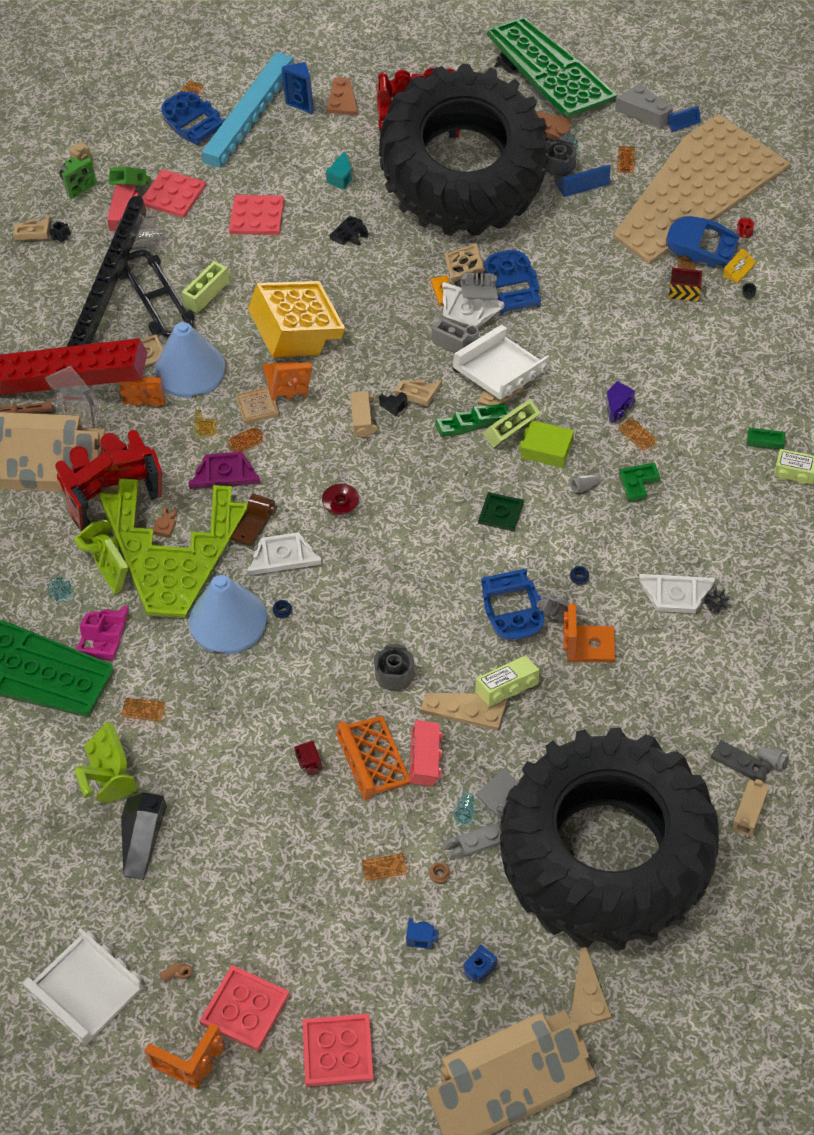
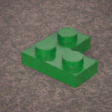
(634, 478)

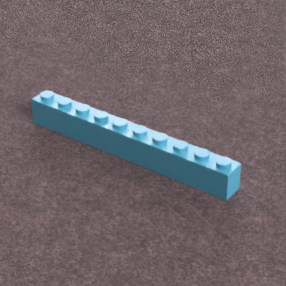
(246, 112)

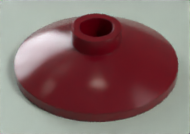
(337, 493)

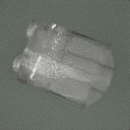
(149, 234)

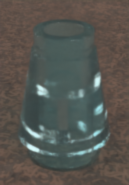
(464, 809)

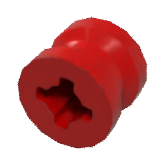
(745, 227)

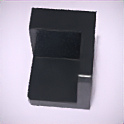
(393, 404)

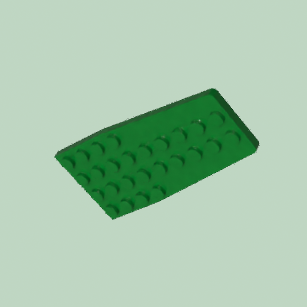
(550, 67)
(49, 672)

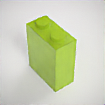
(546, 443)

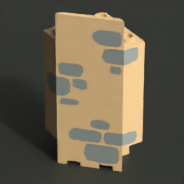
(36, 443)
(510, 1075)

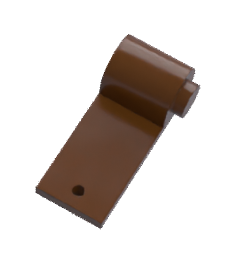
(258, 513)

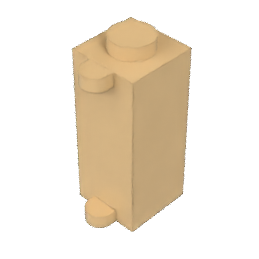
(361, 413)
(750, 807)

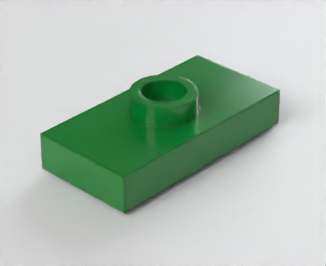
(765, 438)

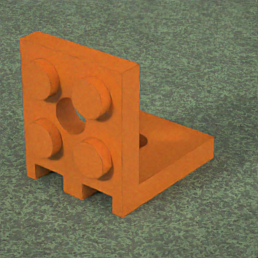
(287, 378)
(134, 392)
(577, 640)
(199, 1063)

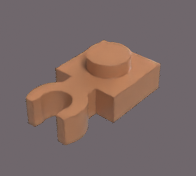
(165, 525)

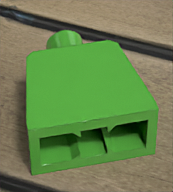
(128, 176)

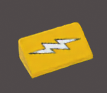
(739, 266)

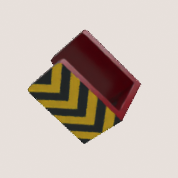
(685, 284)

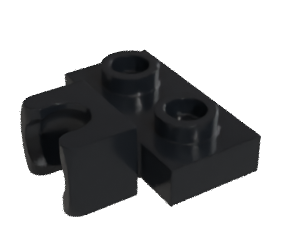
(349, 230)

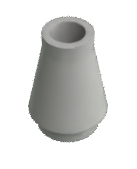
(583, 482)
(776, 758)

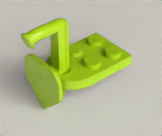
(105, 551)
(107, 767)

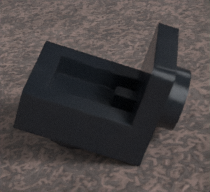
(505, 63)

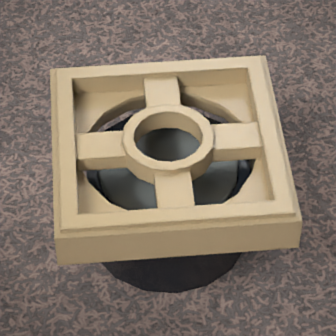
(464, 263)

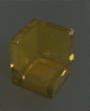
(204, 426)

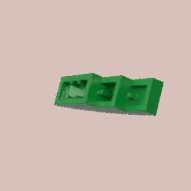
(471, 420)

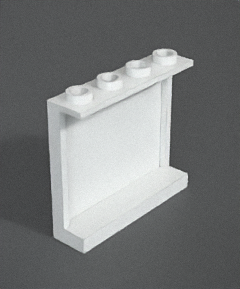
(498, 363)
(85, 987)

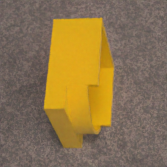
(294, 317)

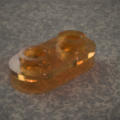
(246, 440)

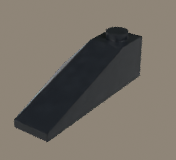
(140, 828)

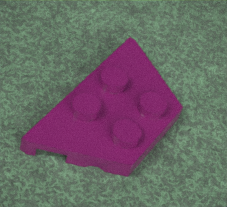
(224, 470)

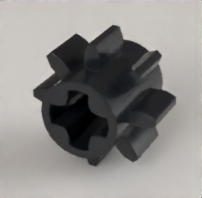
(60, 231)
(720, 594)

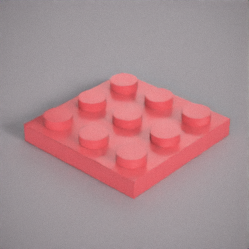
(173, 193)
(256, 214)
(245, 1007)
(337, 1050)

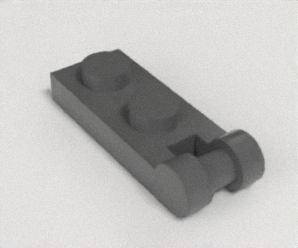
(740, 761)

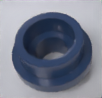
(579, 570)
(282, 604)

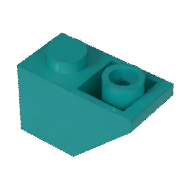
(339, 172)

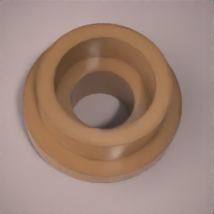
(439, 867)

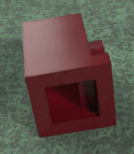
(308, 757)

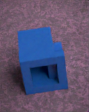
(421, 934)
(479, 972)

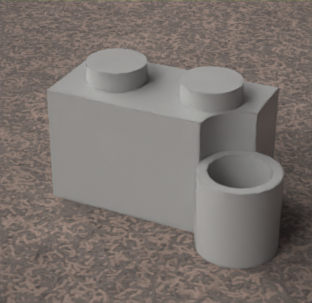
(453, 336)

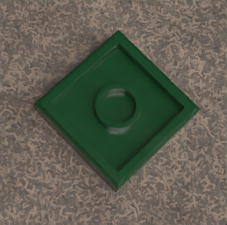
(501, 511)

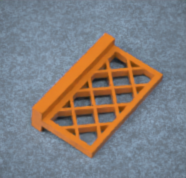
(358, 764)

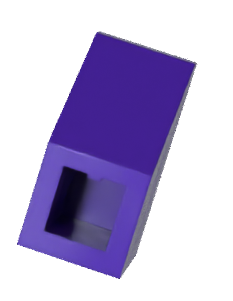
(618, 399)

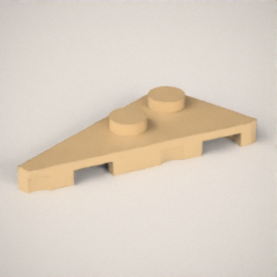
(588, 1000)

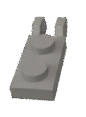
(474, 841)

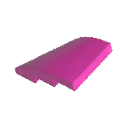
(106, 629)

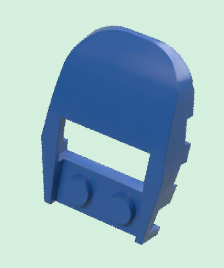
(185, 108)
(686, 235)
(514, 268)
(514, 624)

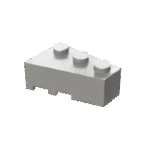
(644, 105)

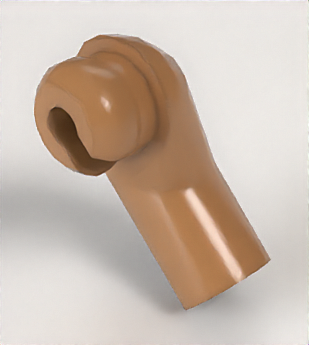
(176, 970)

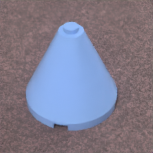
(189, 363)
(227, 617)

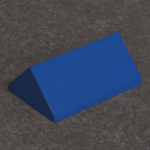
(298, 87)
(584, 181)

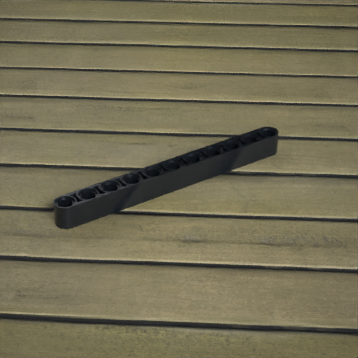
(110, 270)

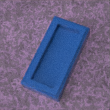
(684, 118)

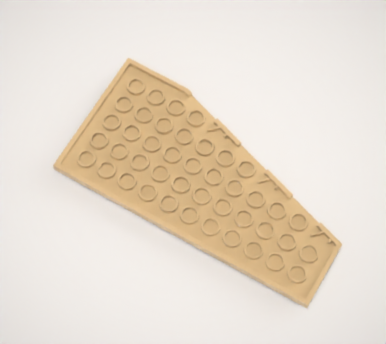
(700, 179)

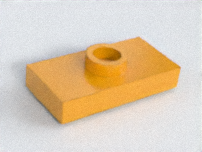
(438, 288)

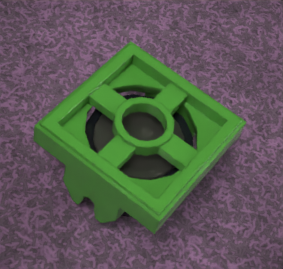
(76, 176)

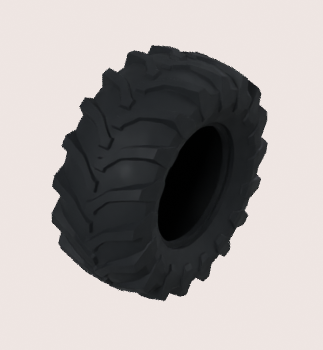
(470, 103)
(598, 902)

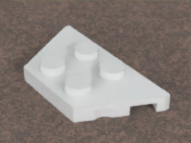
(467, 311)
(282, 553)
(676, 593)

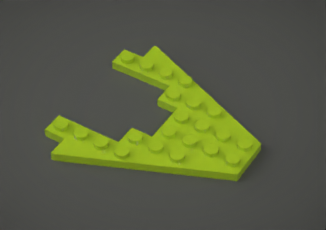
(169, 576)

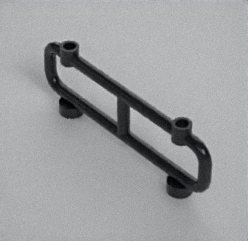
(156, 325)

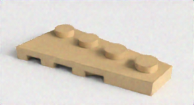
(464, 708)

